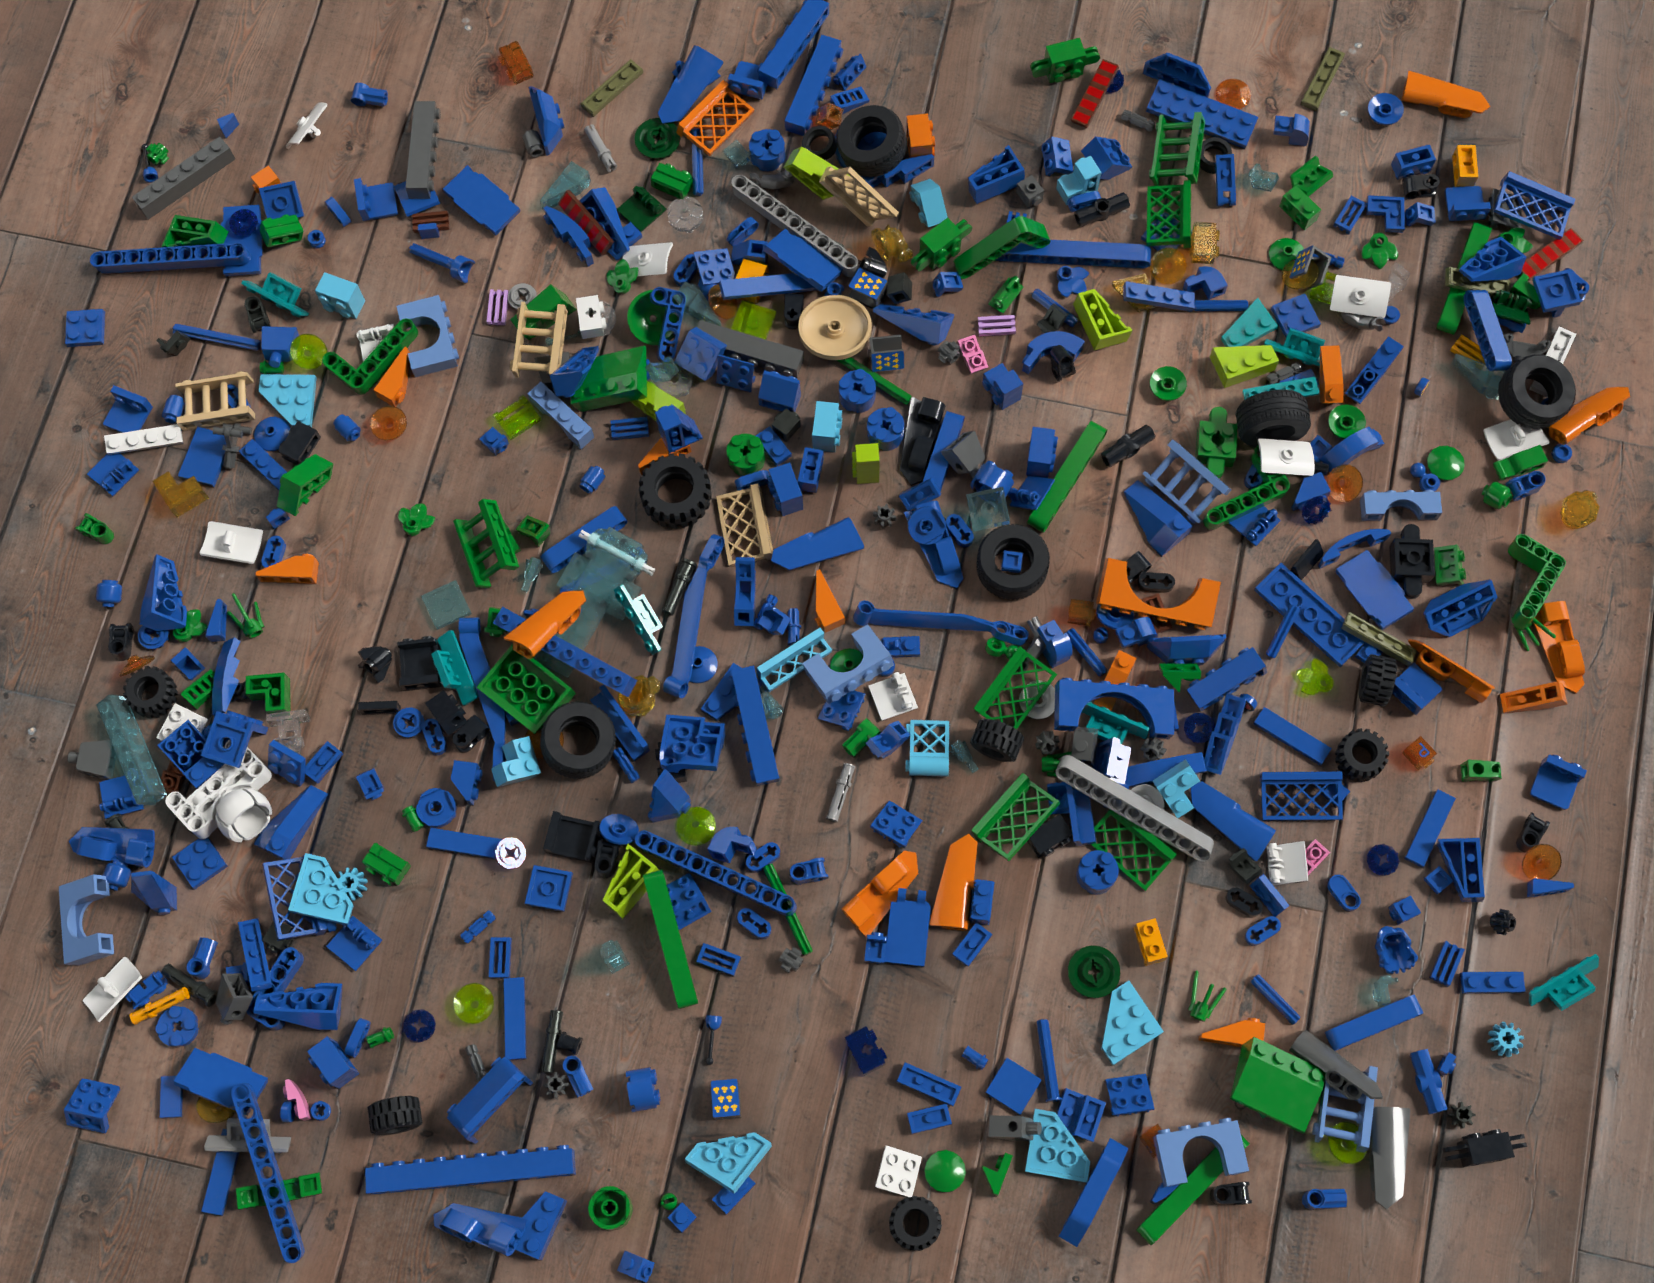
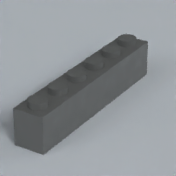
(422, 150)
(183, 177)
(756, 350)

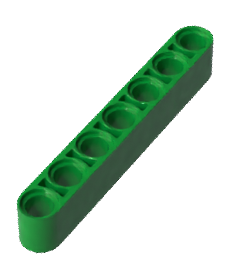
(1454, 302)
(1067, 476)
(670, 939)
(1183, 1196)

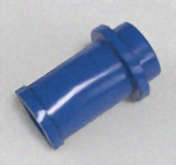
(975, 1058)

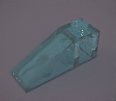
(572, 178)
(696, 304)
(1478, 375)
(614, 956)

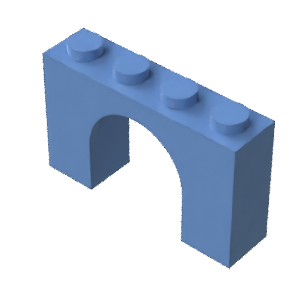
(440, 355)
(835, 684)
(74, 900)
(1224, 1136)

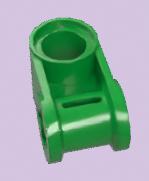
(93, 528)

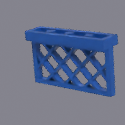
(1537, 194)
(1305, 779)
(319, 926)

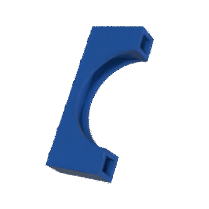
(1153, 703)

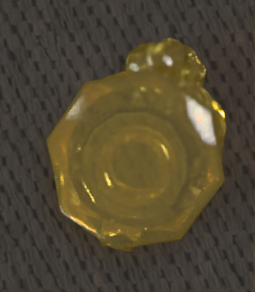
(891, 243)
(1579, 509)
(641, 698)

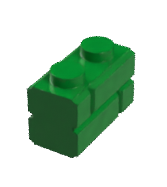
(671, 180)
(281, 230)
(386, 864)

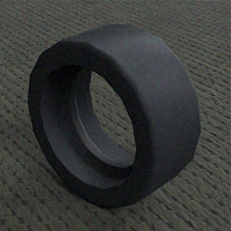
(816, 132)
(1216, 143)

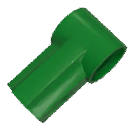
(858, 740)

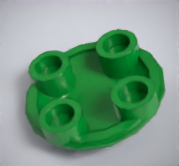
(1445, 462)
(945, 1171)

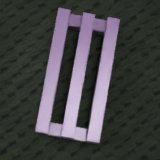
(498, 294)
(996, 322)

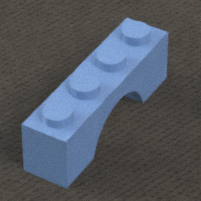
(569, 421)
(1424, 504)

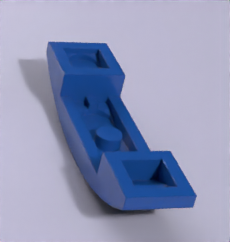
(1372, 536)

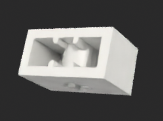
(589, 307)

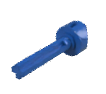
(458, 267)

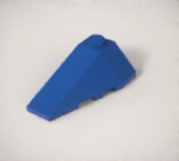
(604, 211)
(1494, 262)
(925, 326)
(571, 374)
(1158, 519)
(162, 599)
(668, 799)
(289, 826)
(154, 891)
(308, 1007)

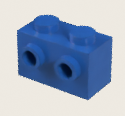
(1413, 162)

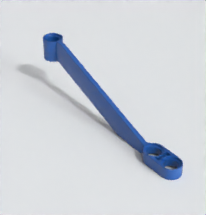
(867, 614)
(469, 638)
(684, 657)

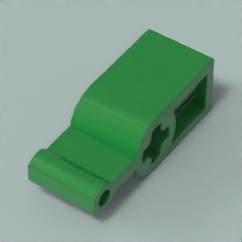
(1521, 463)

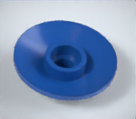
(1388, 103)
(272, 440)
(1114, 619)
(707, 668)
(619, 829)

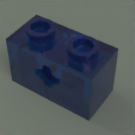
(866, 1062)

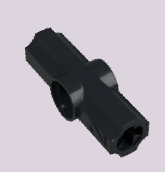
(1111, 205)
(1128, 445)

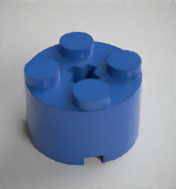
(767, 149)
(857, 391)
(885, 419)
(991, 477)
(1105, 864)
(642, 1089)

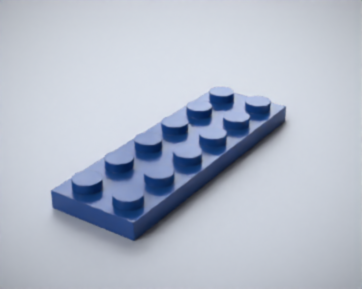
(1220, 119)
(1315, 617)

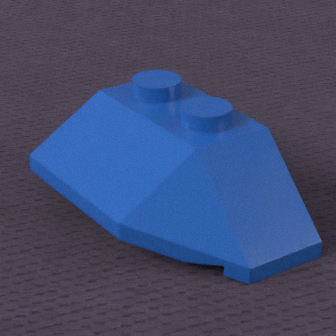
(1180, 71)
(547, 118)
(1460, 607)
(1186, 648)

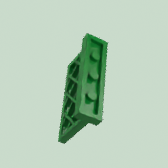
(1184, 218)
(1004, 677)
(1001, 810)
(1146, 837)

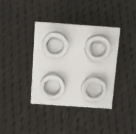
(372, 337)
(893, 696)
(178, 716)
(1287, 863)
(898, 1171)

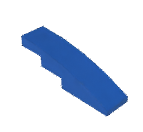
(905, 170)
(224, 682)
(1224, 733)
(1147, 772)

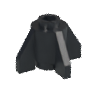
(874, 263)
(375, 660)

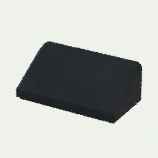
(1307, 560)

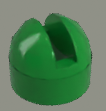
(671, 1205)

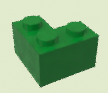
(272, 688)

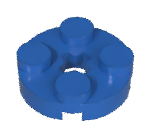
(937, 527)
(426, 803)
(166, 1025)

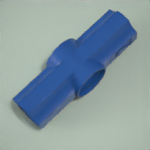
(1428, 1081)

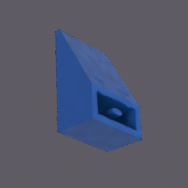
(185, 751)

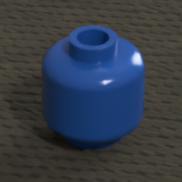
(108, 593)
(117, 874)

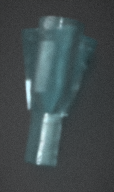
(532, 568)
(772, 707)
(961, 751)

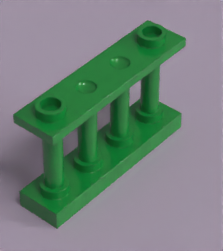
(1192, 156)
(500, 543)

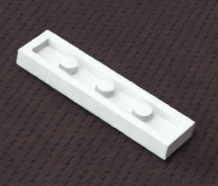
(1558, 350)
(143, 439)

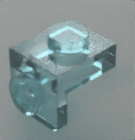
(737, 154)
(1262, 179)
(663, 370)
(1381, 992)

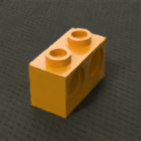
(1465, 165)
(1150, 942)

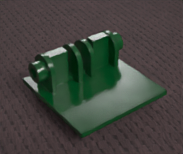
(641, 208)
(1511, 308)

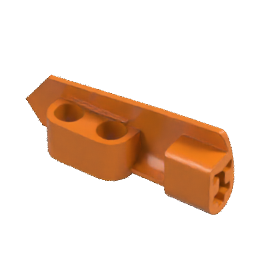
(1448, 97)
(1593, 410)
(546, 622)
(1563, 650)
(1475, 686)
(955, 887)
(875, 899)

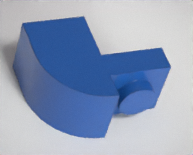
(1295, 127)
(1209, 280)
(1136, 632)
(1058, 645)
(888, 740)
(727, 842)

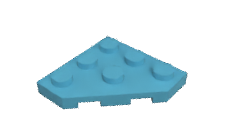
(290, 396)
(320, 892)
(1127, 1024)
(1055, 1150)
(729, 1159)

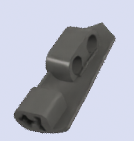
(1339, 1072)
(1388, 1153)

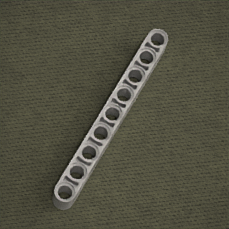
(791, 218)
(1135, 808)

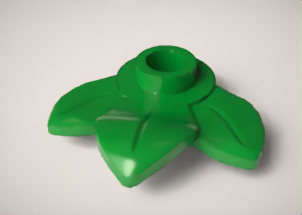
(1515, 238)
(1379, 252)
(622, 276)
(416, 516)
(192, 628)

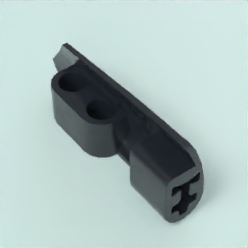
(919, 439)

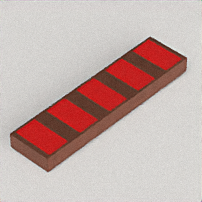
(1095, 93)
(580, 215)
(1551, 253)

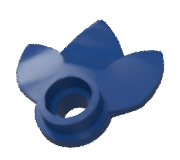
(1074, 282)

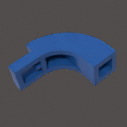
(1044, 343)
(1352, 447)
(745, 591)

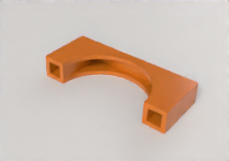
(1117, 593)

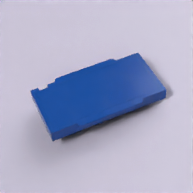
(481, 200)
(252, 243)
(803, 259)
(1374, 589)
(215, 1076)

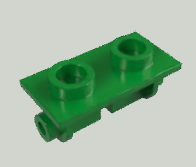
(1006, 294)

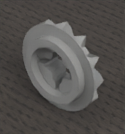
(523, 289)

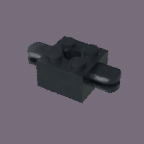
(1412, 560)
(1485, 1149)

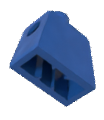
(277, 344)

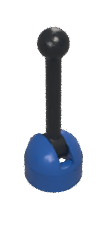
(149, 173)
(712, 1023)

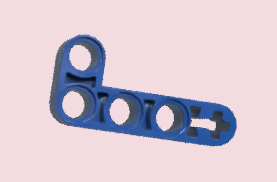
(667, 325)
(278, 985)

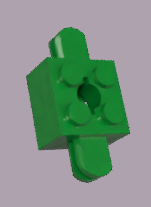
(1064, 61)
(940, 244)
(1216, 442)

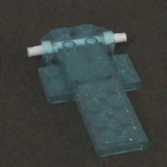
(607, 563)

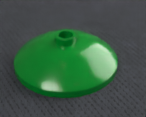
(639, 318)

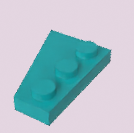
(1250, 326)

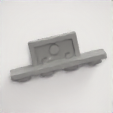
(236, 1141)

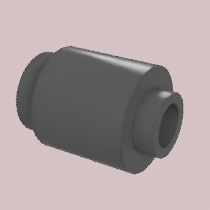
(533, 143)

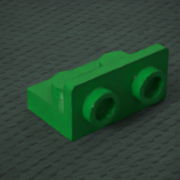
(1449, 565)

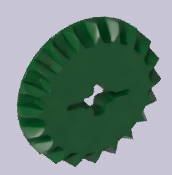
(649, 131)
(1102, 960)

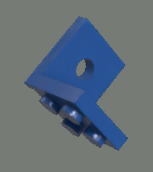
(238, 730)

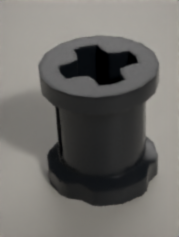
(569, 1043)

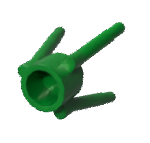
(1539, 624)
(252, 627)
(1051, 763)
(1200, 1010)

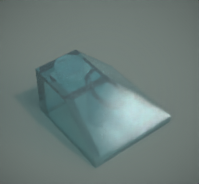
(988, 509)

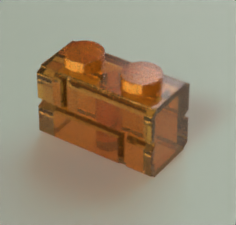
(516, 63)

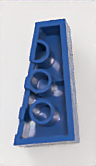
(1227, 678)

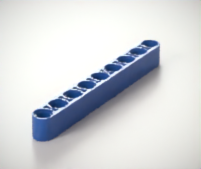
(1082, 254)
(162, 255)
(708, 866)
(265, 1182)

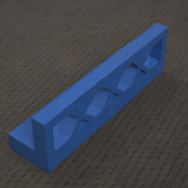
(624, 728)
(1081, 817)

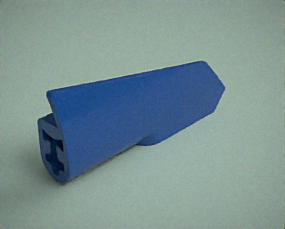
(689, 84)
(819, 546)
(942, 554)
(1231, 820)
(116, 844)
(482, 1226)

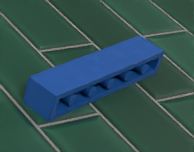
(793, 42)
(813, 85)
(755, 726)

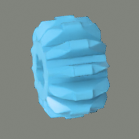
(357, 886)
(1507, 1031)

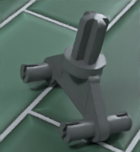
(1520, 349)
(231, 435)

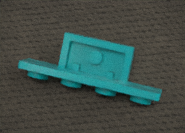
(279, 291)
(1299, 346)
(1306, 387)
(642, 616)
(453, 668)
(1112, 724)
(1567, 987)

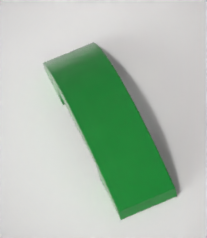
(296, 1189)

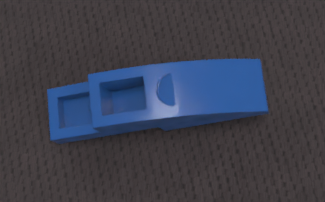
(569, 231)
(1374, 370)

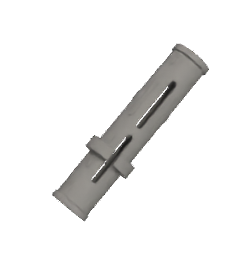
(603, 153)
(843, 784)

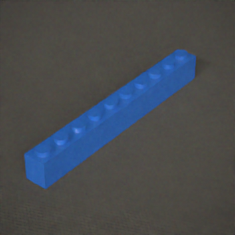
(470, 1171)

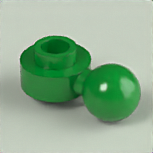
(997, 647)

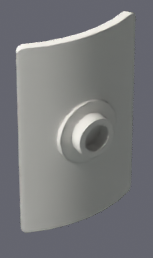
(305, 125)
(649, 258)
(1360, 296)
(1512, 438)
(1286, 457)
(231, 542)
(112, 988)

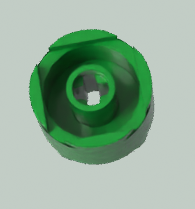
(742, 445)
(619, 1216)

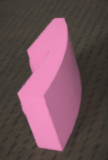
(972, 354)
(1315, 855)
(294, 1094)

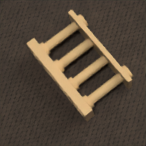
(554, 350)
(224, 415)

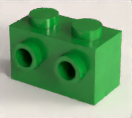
(1300, 207)

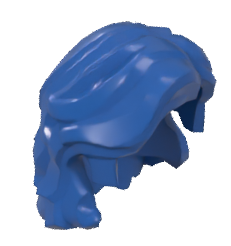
(1395, 950)

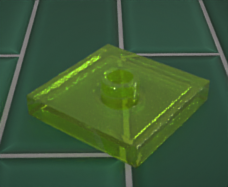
(754, 320)

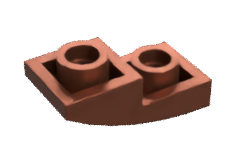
(172, 778)

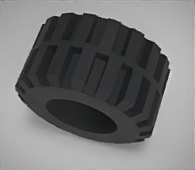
(1377, 680)
(140, 681)
(997, 740)
(1351, 765)
(394, 1115)
(909, 1242)

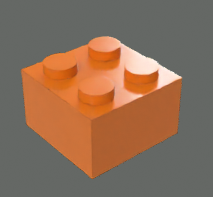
(919, 135)

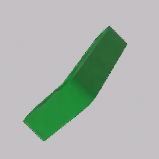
(999, 242)
(373, 360)
(1251, 496)
(1549, 567)

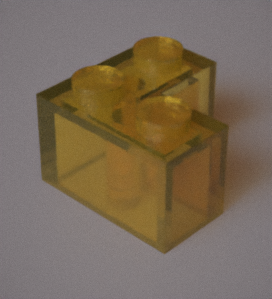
(1204, 243)
(180, 497)

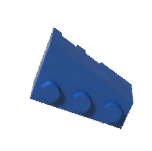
(996, 177)
(676, 428)
(1464, 865)
(541, 1225)

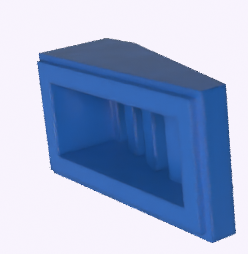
(842, 96)
(217, 626)
(1543, 887)

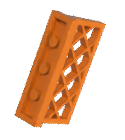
(701, 111)

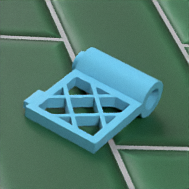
(924, 762)

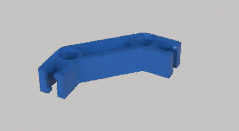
(1093, 1192)

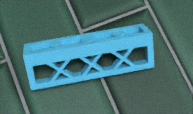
(788, 655)

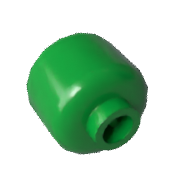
(1496, 495)

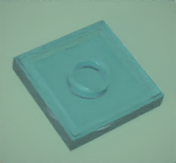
(446, 604)

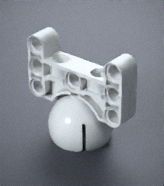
(232, 804)

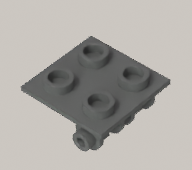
(1496, 219)

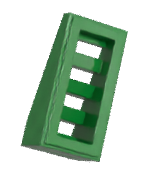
(192, 689)

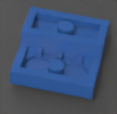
(413, 206)
(1080, 1114)

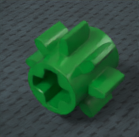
(157, 153)

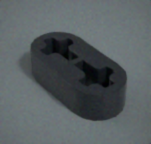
(1156, 577)
(1246, 898)

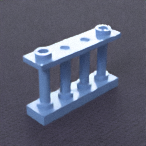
(1203, 476)
(1363, 1117)

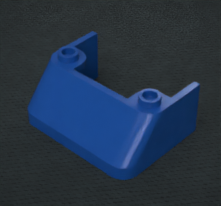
(486, 1097)

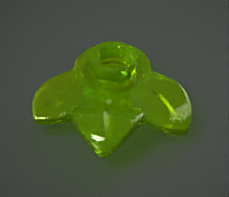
(1312, 677)

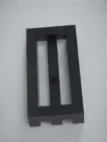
(379, 707)

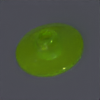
(309, 343)
(700, 834)
(465, 998)
(1349, 1154)

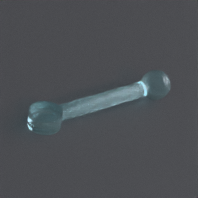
(549, 341)

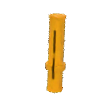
(140, 1015)

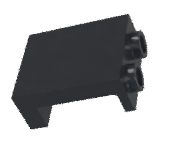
(418, 664)
(572, 837)

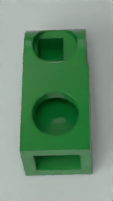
(1524, 288)
(1480, 770)

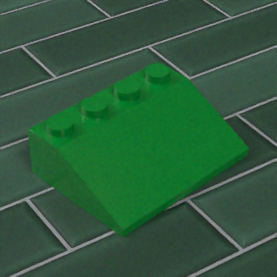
(613, 380)
(525, 689)
(1277, 1084)

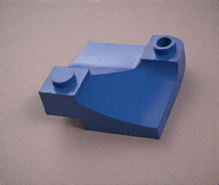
(691, 743)

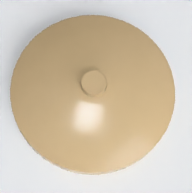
(835, 327)

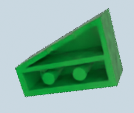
(193, 231)
(547, 302)
(302, 482)

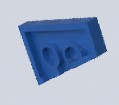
(721, 699)

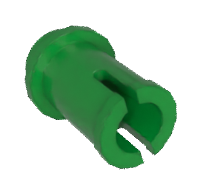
(266, 368)
(412, 818)
(380, 1037)

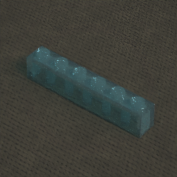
(131, 750)

